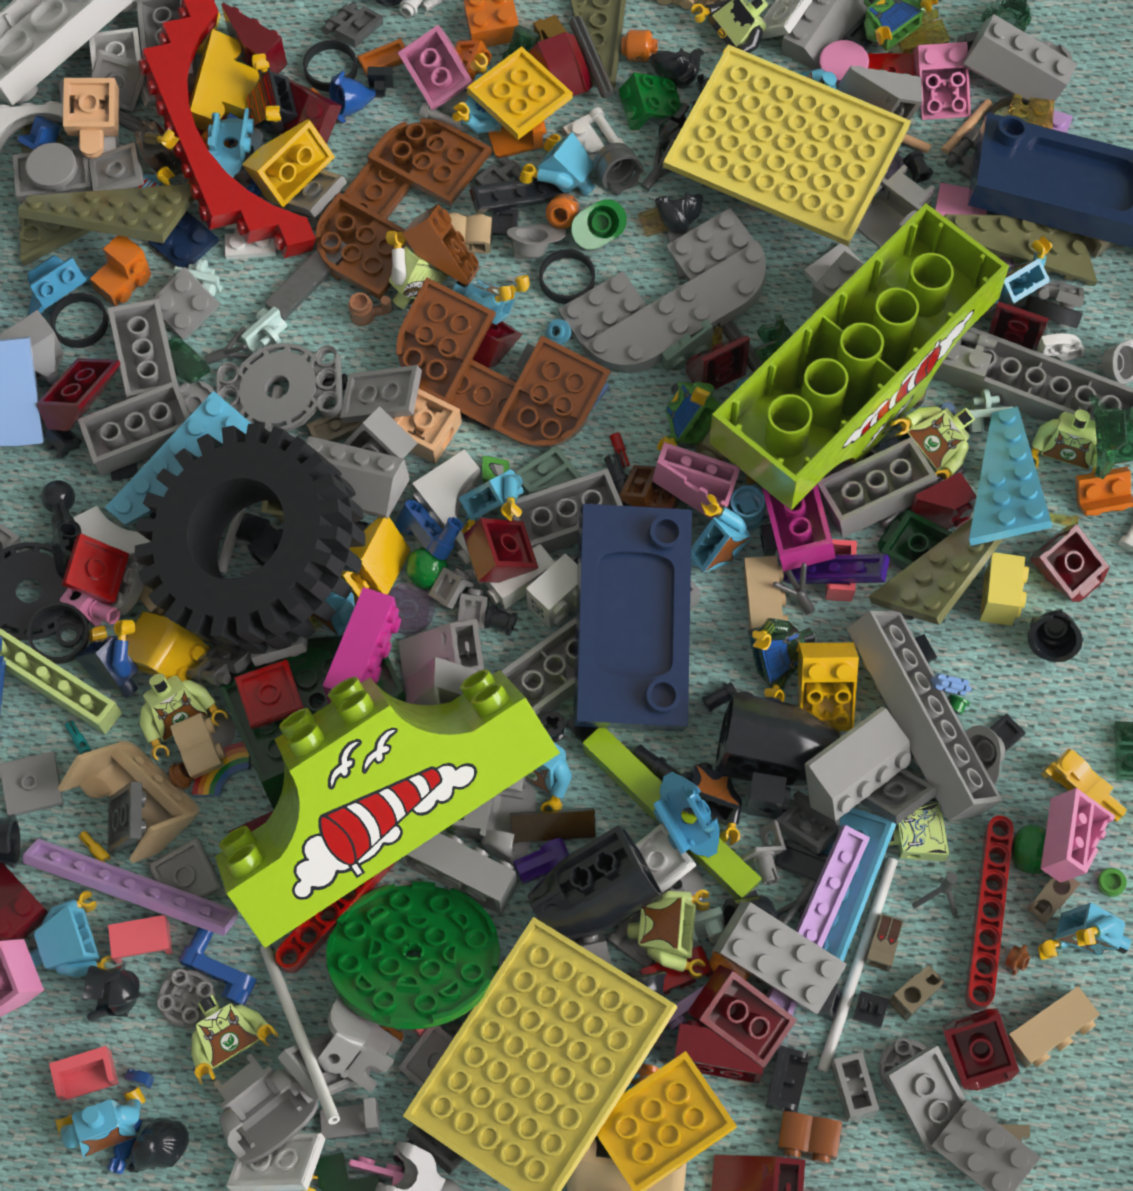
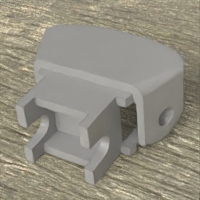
(893, 208)
(493, 823)
(358, 1044)
(269, 1110)

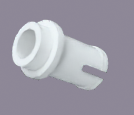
(409, 7)

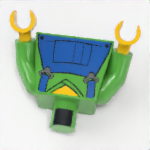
(894, 20)
(689, 413)

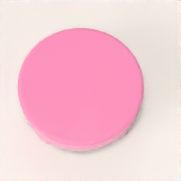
(841, 55)

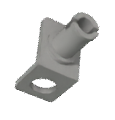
(765, 854)

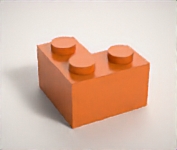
(123, 271)

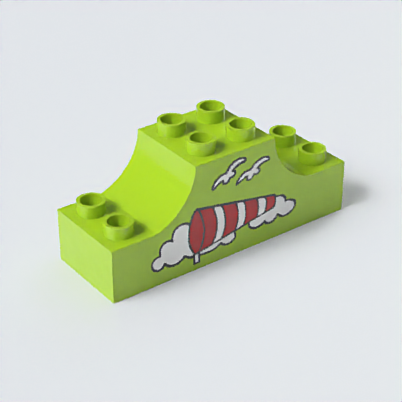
(859, 358)
(370, 787)

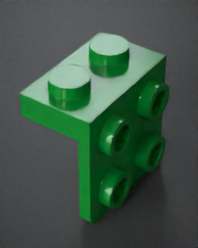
(648, 97)

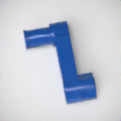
(416, 521)
(238, 983)

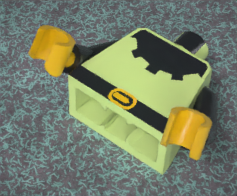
(735, 21)

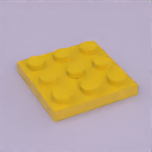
(519, 93)

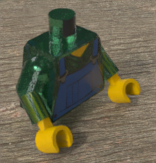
(776, 652)

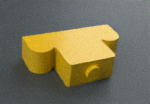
(221, 81)

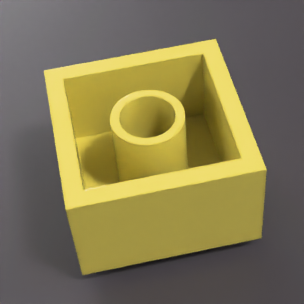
(1003, 589)

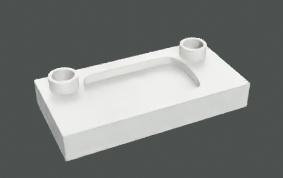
(43, 35)

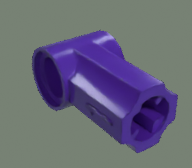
(542, 861)

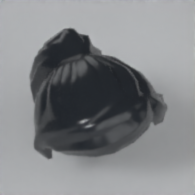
(679, 66)
(679, 213)
(159, 1145)

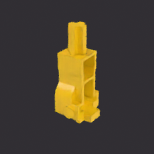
(1075, 772)

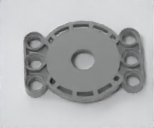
(305, 390)

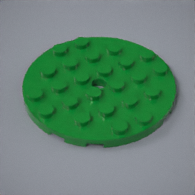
(404, 992)

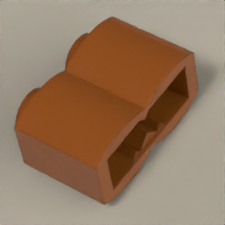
(809, 1137)

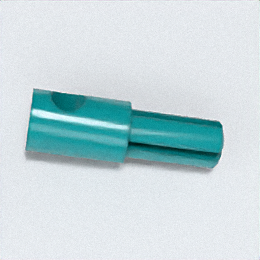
(77, 738)

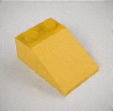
(288, 162)

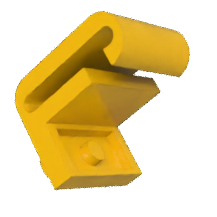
(164, 647)

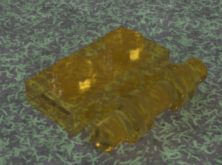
(929, 33)
(1037, 111)

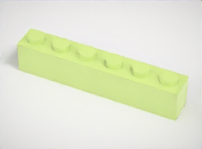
(58, 684)

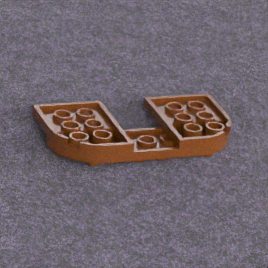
(418, 155)
(537, 411)

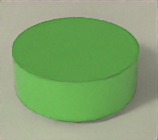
(1111, 882)

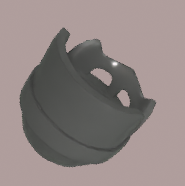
(615, 165)

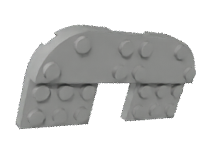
(723, 282)

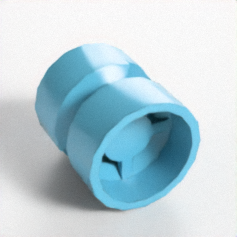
(749, 505)

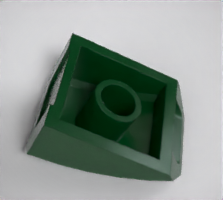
(910, 538)

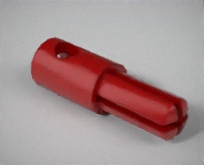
(618, 446)

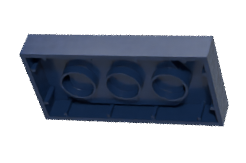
(1053, 179)
(633, 618)

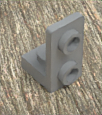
(353, 1121)

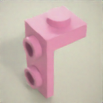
(368, 1165)

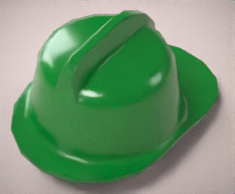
(601, 218)

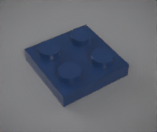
(186, 242)

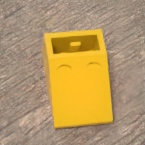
(381, 558)
(828, 682)

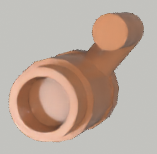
(362, 309)

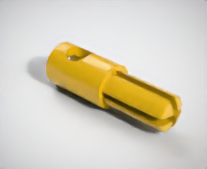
(94, 847)

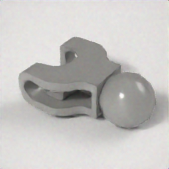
(419, 1172)

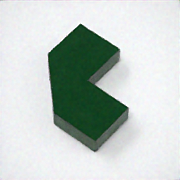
(334, 1176)

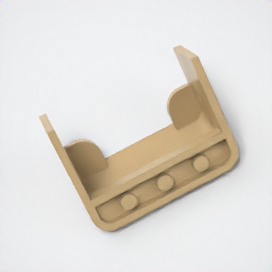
(112, 767)
(603, 1175)

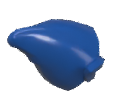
(349, 94)

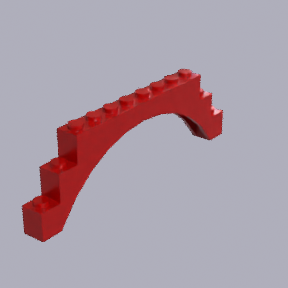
(219, 195)

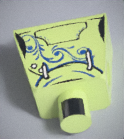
(922, 835)

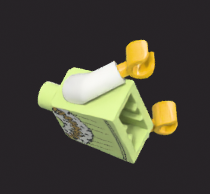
(409, 270)

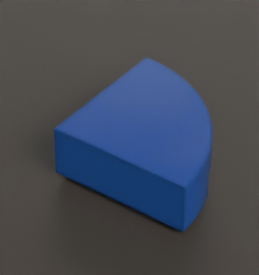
(139, 1077)

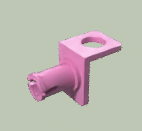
(93, 609)

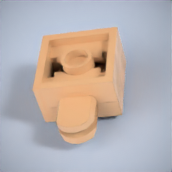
(94, 112)
(431, 425)

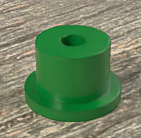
(958, 703)

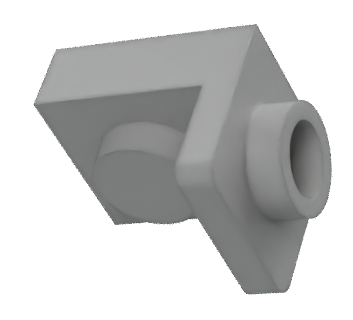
(450, 586)
(473, 606)

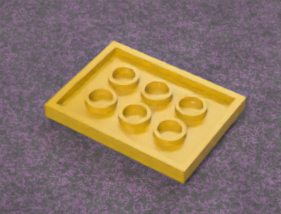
(664, 1123)

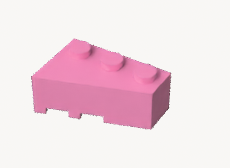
(694, 476)
(1072, 834)

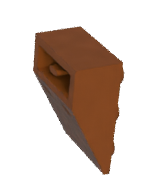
(441, 245)

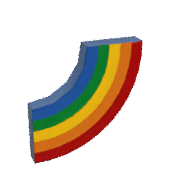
(212, 783)

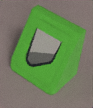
(493, 467)

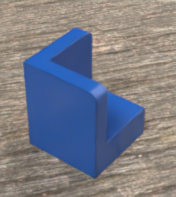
(42, 132)

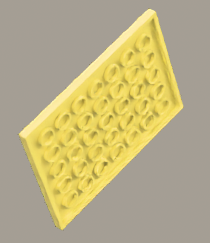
(787, 144)
(540, 1062)

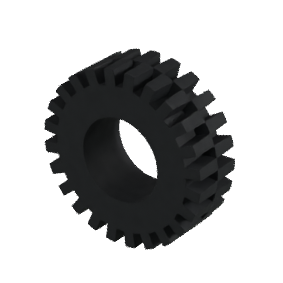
(201, 505)

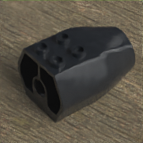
(769, 738)
(595, 887)

